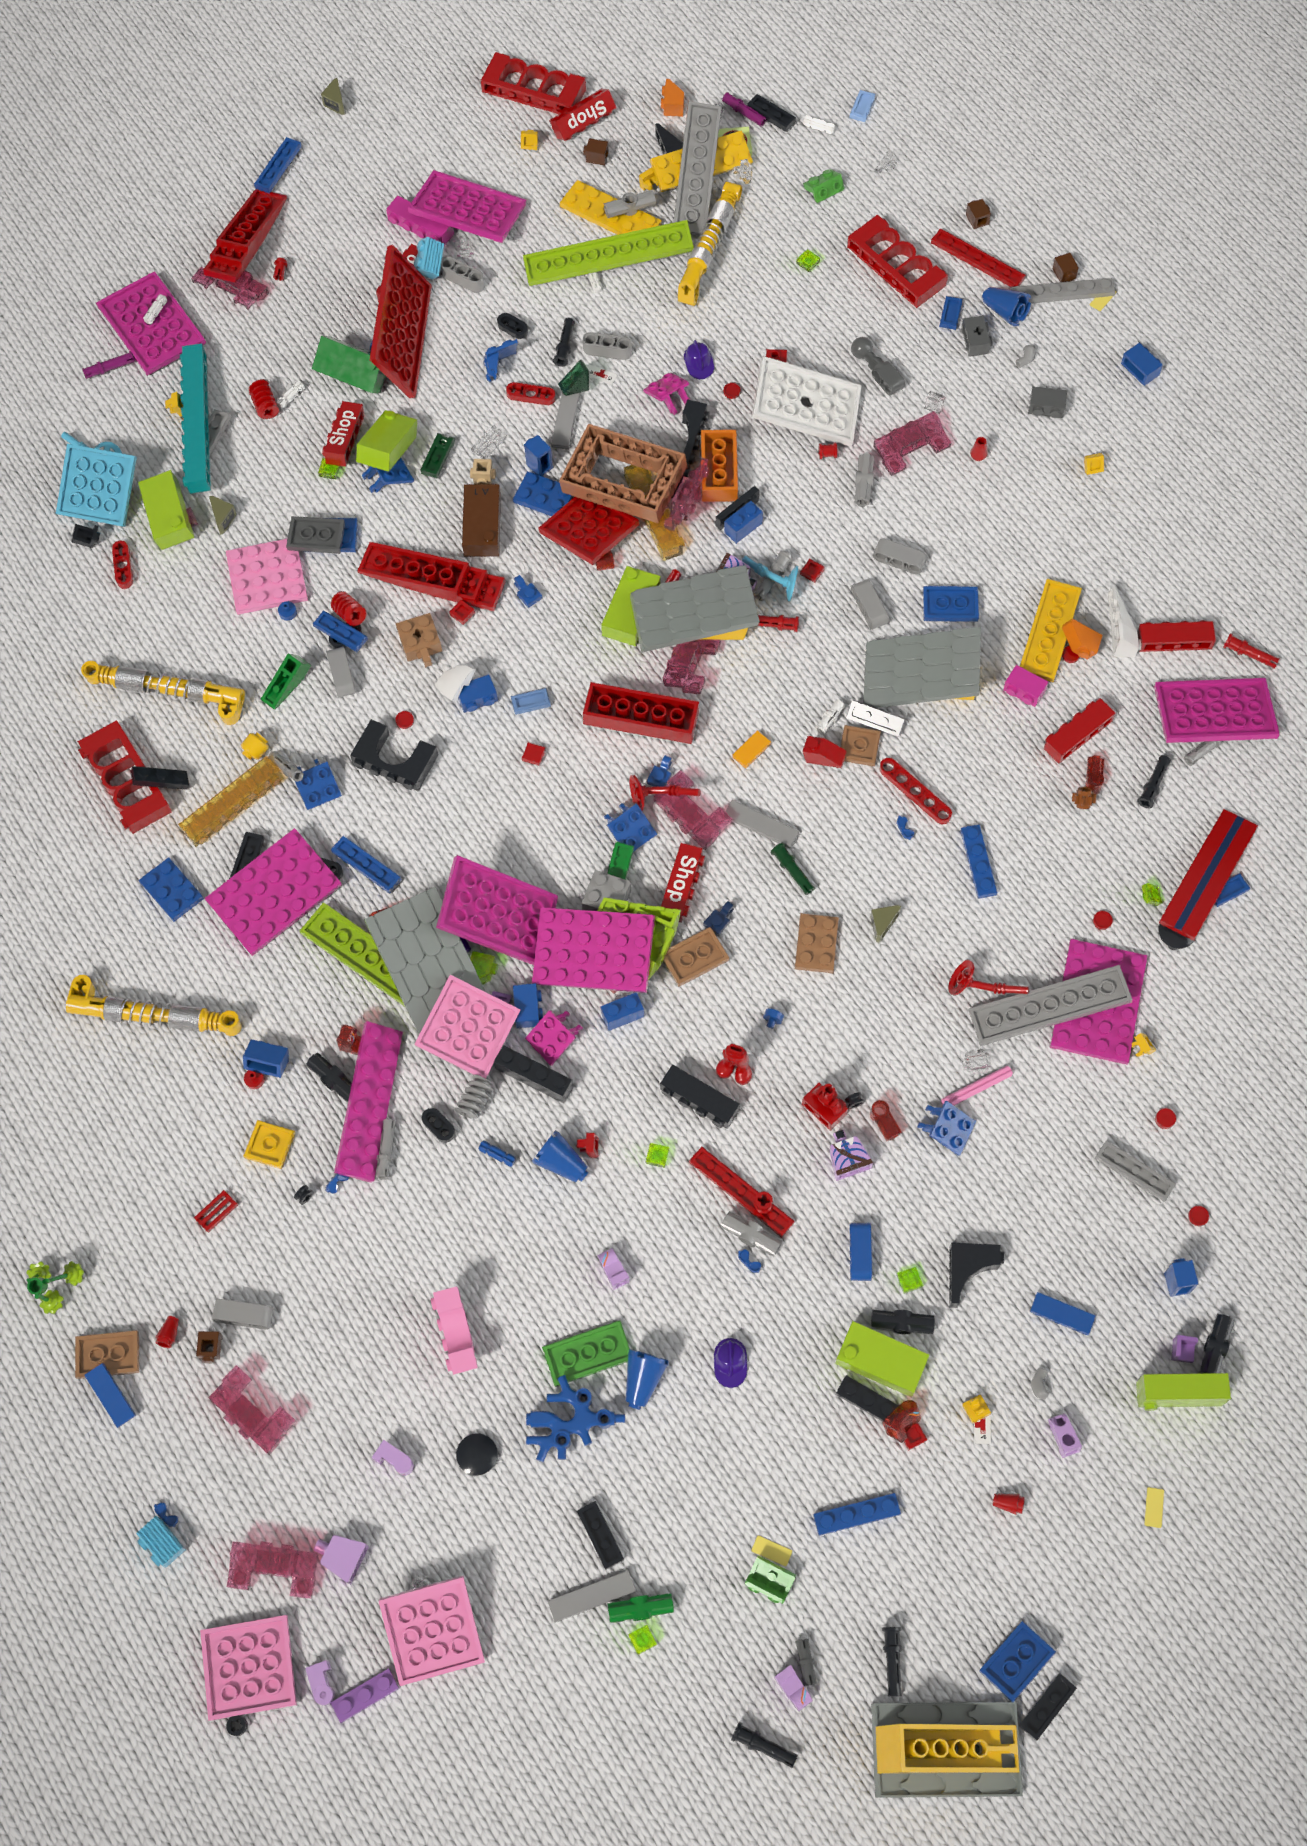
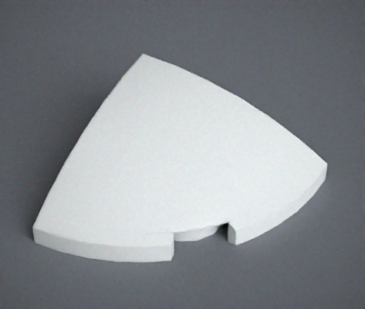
(453, 680)

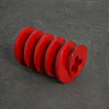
(263, 399)
(348, 608)

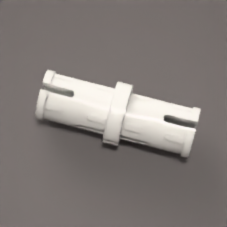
(830, 717)

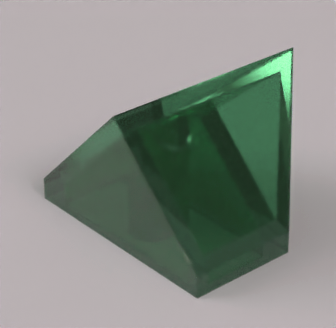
(575, 380)

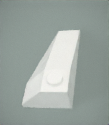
(1123, 631)

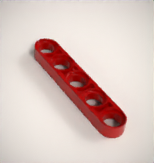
(917, 799)

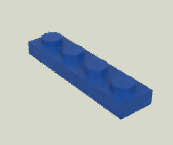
(277, 165)
(978, 861)
(366, 864)
(856, 1514)

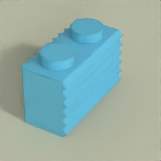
(429, 257)
(160, 1542)

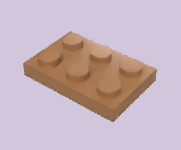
(816, 943)
(695, 956)
(116, 1350)

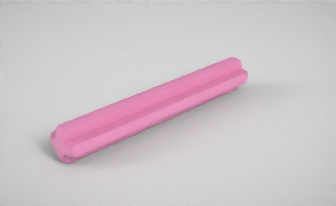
(978, 1086)

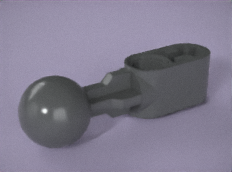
(882, 372)

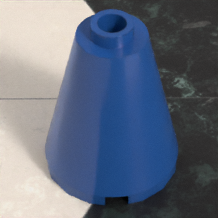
(1008, 304)
(561, 1159)
(642, 1377)

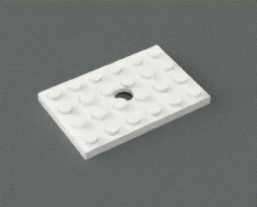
(833, 401)

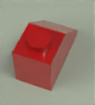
(823, 752)

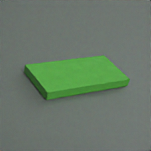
(587, 1353)

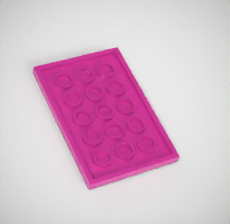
(467, 206)
(153, 343)
(1216, 710)
(273, 891)
(493, 909)
(593, 950)
(1107, 1032)

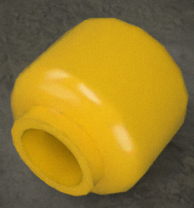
(254, 746)

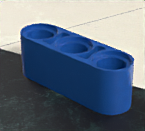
(860, 1252)

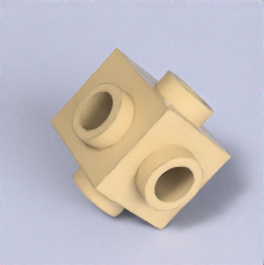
(482, 471)

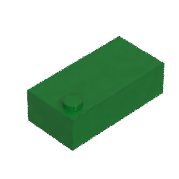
(347, 364)

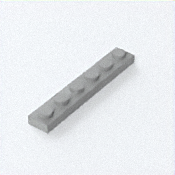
(1068, 290)

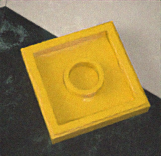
(269, 1144)

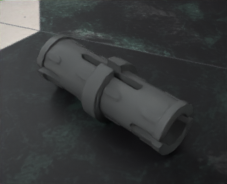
(806, 1662)

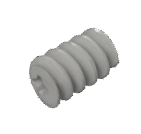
(473, 1097)

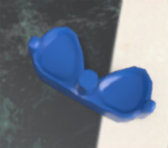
(901, 823)
(332, 1185)
(743, 1256)
(160, 1510)

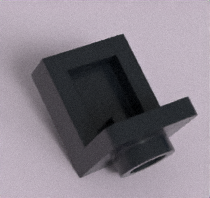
(85, 535)

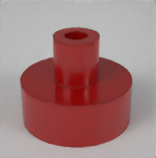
(253, 1079)

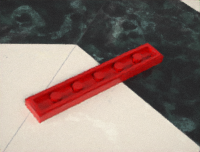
(977, 258)
(739, 1190)

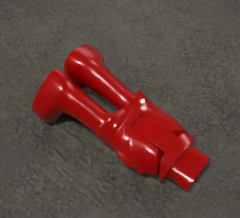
(735, 1056)

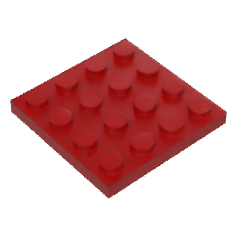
(588, 528)

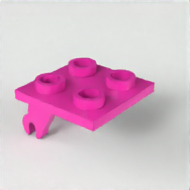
(665, 386)
(551, 1037)

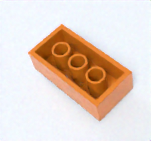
(721, 452)

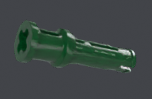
(788, 861)

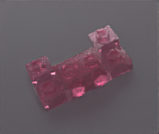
(246, 289)
(910, 438)
(687, 495)
(684, 663)
(690, 816)
(250, 1419)
(272, 1561)

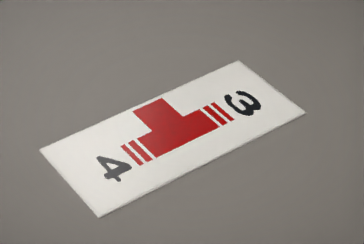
(601, 374)
(982, 1430)

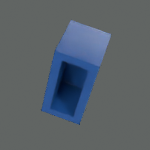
(1141, 364)
(538, 455)
(743, 522)
(478, 694)
(526, 999)
(622, 1011)
(265, 1058)
(1181, 1277)

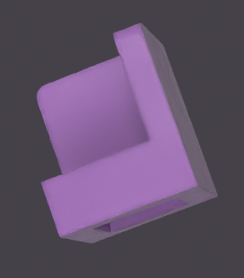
(1183, 1348)

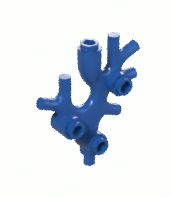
(579, 1424)

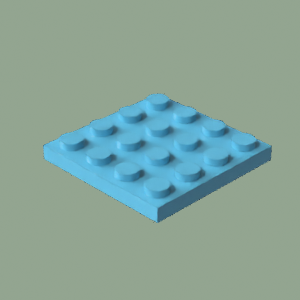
(96, 485)

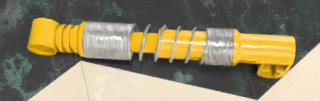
(702, 253)
(193, 689)
(120, 1009)

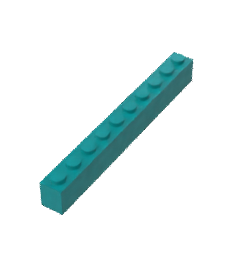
(196, 417)

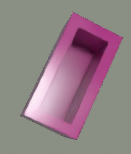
(1025, 686)

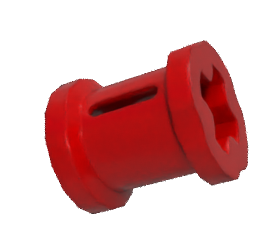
(827, 450)
(758, 1199)

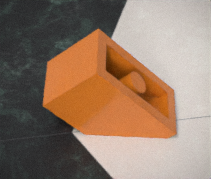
(1082, 639)

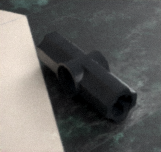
(330, 1075)
(902, 1322)
(1217, 1344)

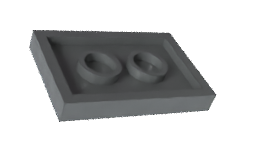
(315, 534)

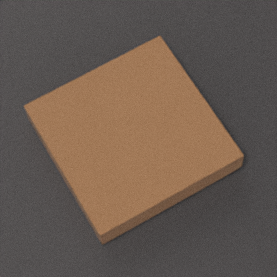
(860, 745)

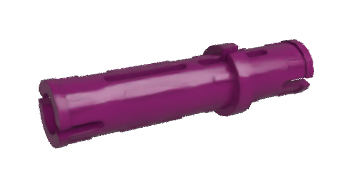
(748, 112)
(101, 367)

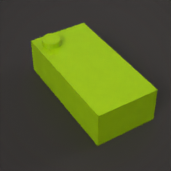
(386, 440)
(166, 510)
(619, 618)
(882, 1359)
(1182, 1390)

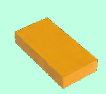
(751, 749)

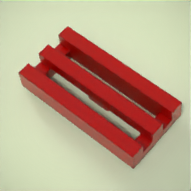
(210, 1206)

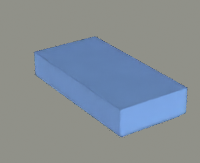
(530, 701)

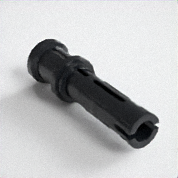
(563, 347)
(1152, 788)
(892, 1649)
(755, 1741)

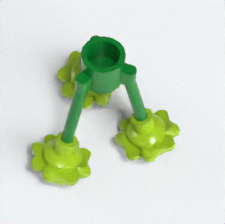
(40, 1277)

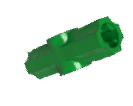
(640, 1608)

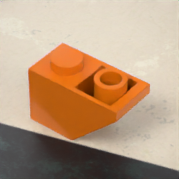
(673, 99)

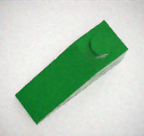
(285, 680)

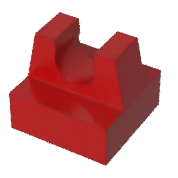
(589, 1145)

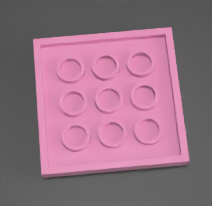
(265, 576)
(467, 1027)
(431, 1630)
(248, 1667)

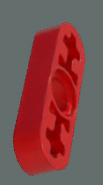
(533, 399)
(127, 570)

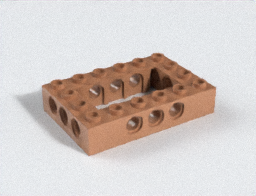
(599, 441)

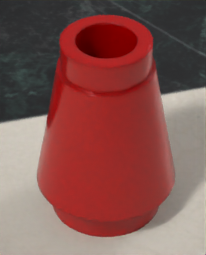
(979, 449)
(167, 1334)
(1009, 1502)

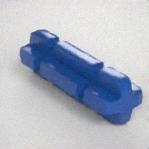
(497, 1153)

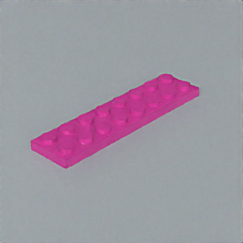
(368, 1102)

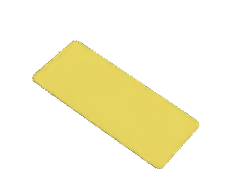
(1100, 302)
(1154, 1507)
(771, 1550)

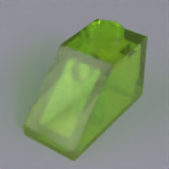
(484, 965)

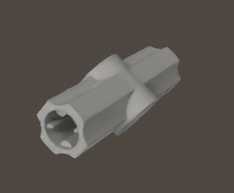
(629, 204)
(864, 479)
(751, 1233)

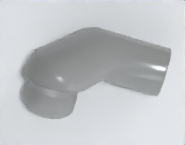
(1027, 358)
(1037, 1384)

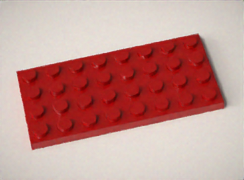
(400, 322)

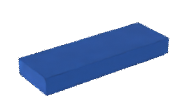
(340, 631)
(1062, 1313)
(110, 1395)

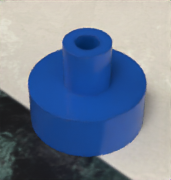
(287, 611)
(773, 1017)

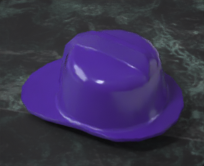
(699, 360)
(730, 1362)

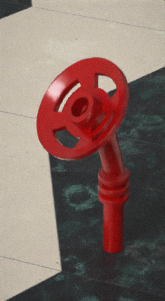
(640, 792)
(965, 979)

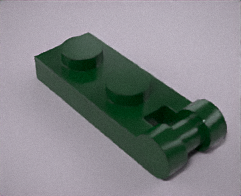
(437, 455)

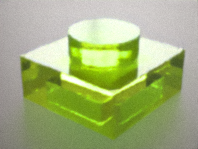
(808, 260)
(327, 470)
(1151, 894)
(657, 1155)
(909, 1280)
(642, 1639)

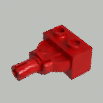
(824, 1105)

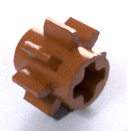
(1084, 797)

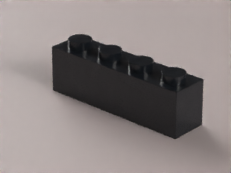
(533, 1074)
(699, 1096)

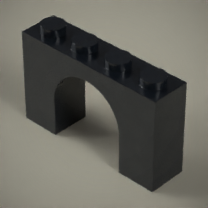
(409, 773)

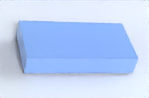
(862, 106)

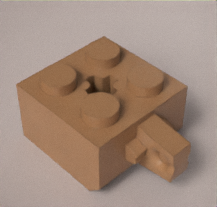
(419, 638)

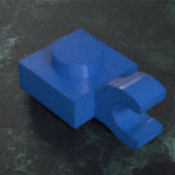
(528, 593)
(660, 775)

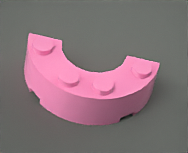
(455, 1329)

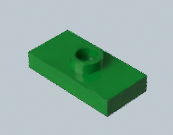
(620, 860)

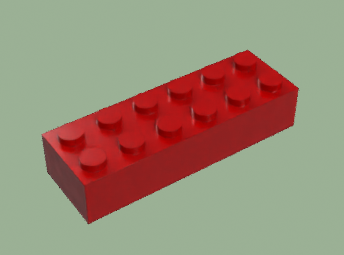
(640, 713)

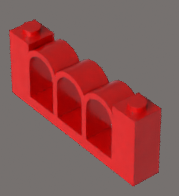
(502, 65)
(878, 230)
(104, 742)

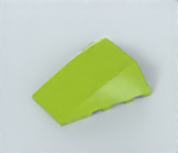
(664, 925)

